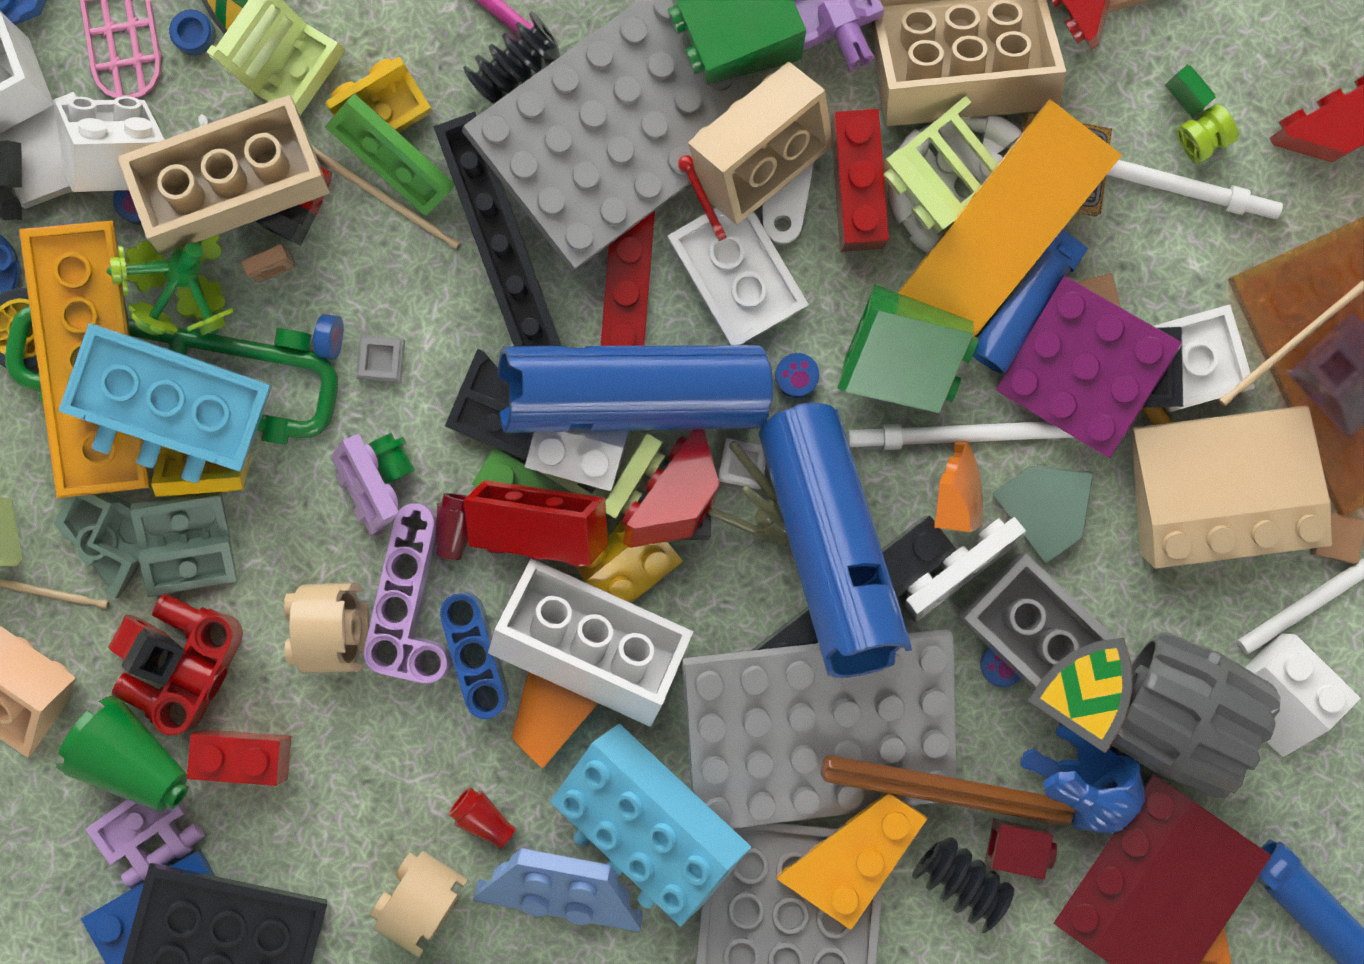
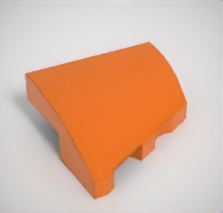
(960, 492)
(547, 717)

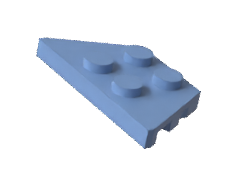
(560, 888)

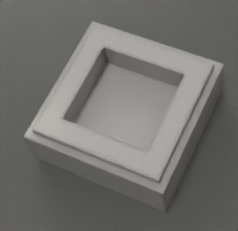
(380, 358)

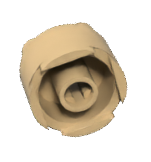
(326, 627)
(418, 901)

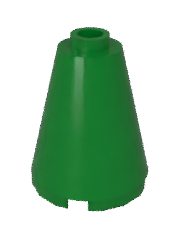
(122, 758)

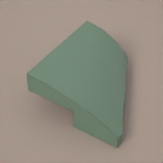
(104, 536)

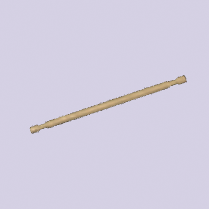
(385, 198)
(1293, 343)
(52, 593)

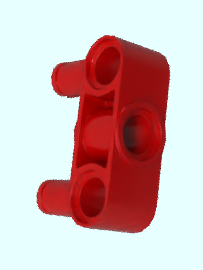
(196, 674)

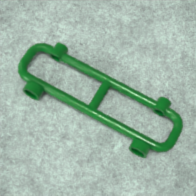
(289, 349)

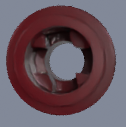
(451, 527)

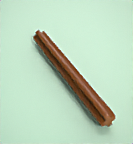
(944, 790)

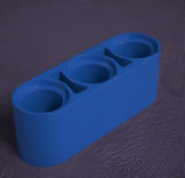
(472, 677)

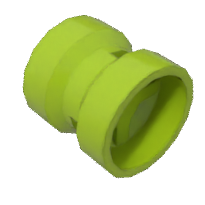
(1203, 136)

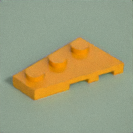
(855, 861)

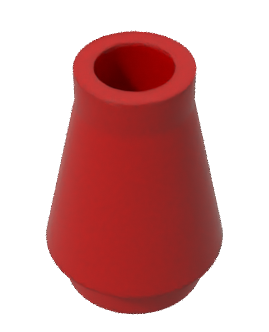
(480, 817)

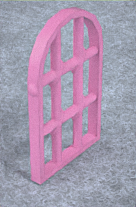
(115, 62)

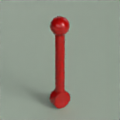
(686, 165)

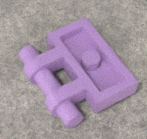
(358, 472)
(130, 825)

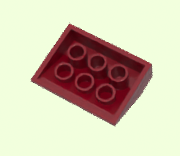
(1163, 884)

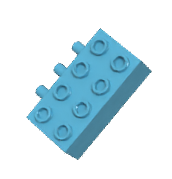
(164, 401)
(648, 825)

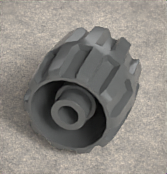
(1196, 715)

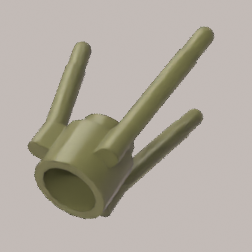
(768, 515)

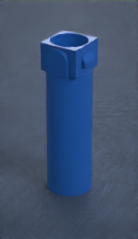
(1017, 315)
(1312, 905)

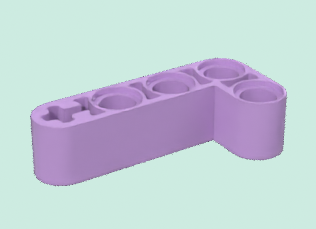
(411, 591)

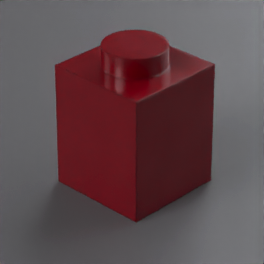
(1020, 849)

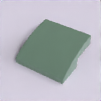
(183, 543)

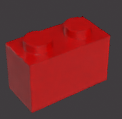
(239, 757)

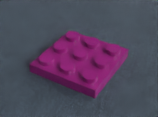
(1088, 366)

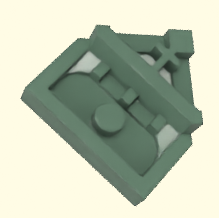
(1048, 505)

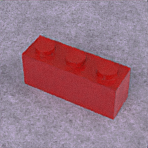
(859, 180)
(536, 522)

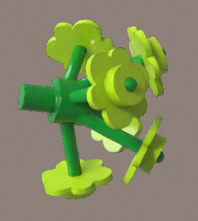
(181, 270)

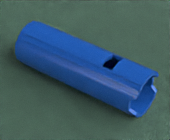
(635, 387)
(833, 541)

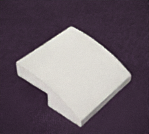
(41, 157)

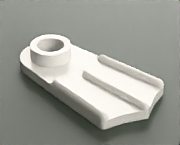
(788, 204)

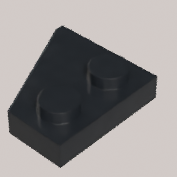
(478, 409)

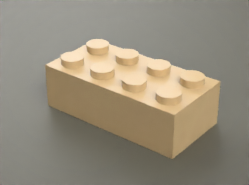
(223, 175)

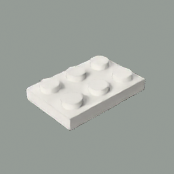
(738, 276)
(962, 567)

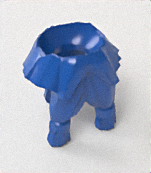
(1099, 785)

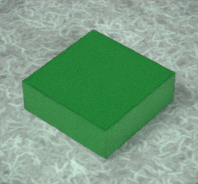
(1190, 90)

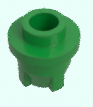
(392, 458)

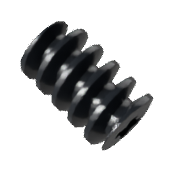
(515, 61)
(967, 881)

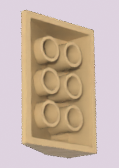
(987, 50)
(1229, 487)

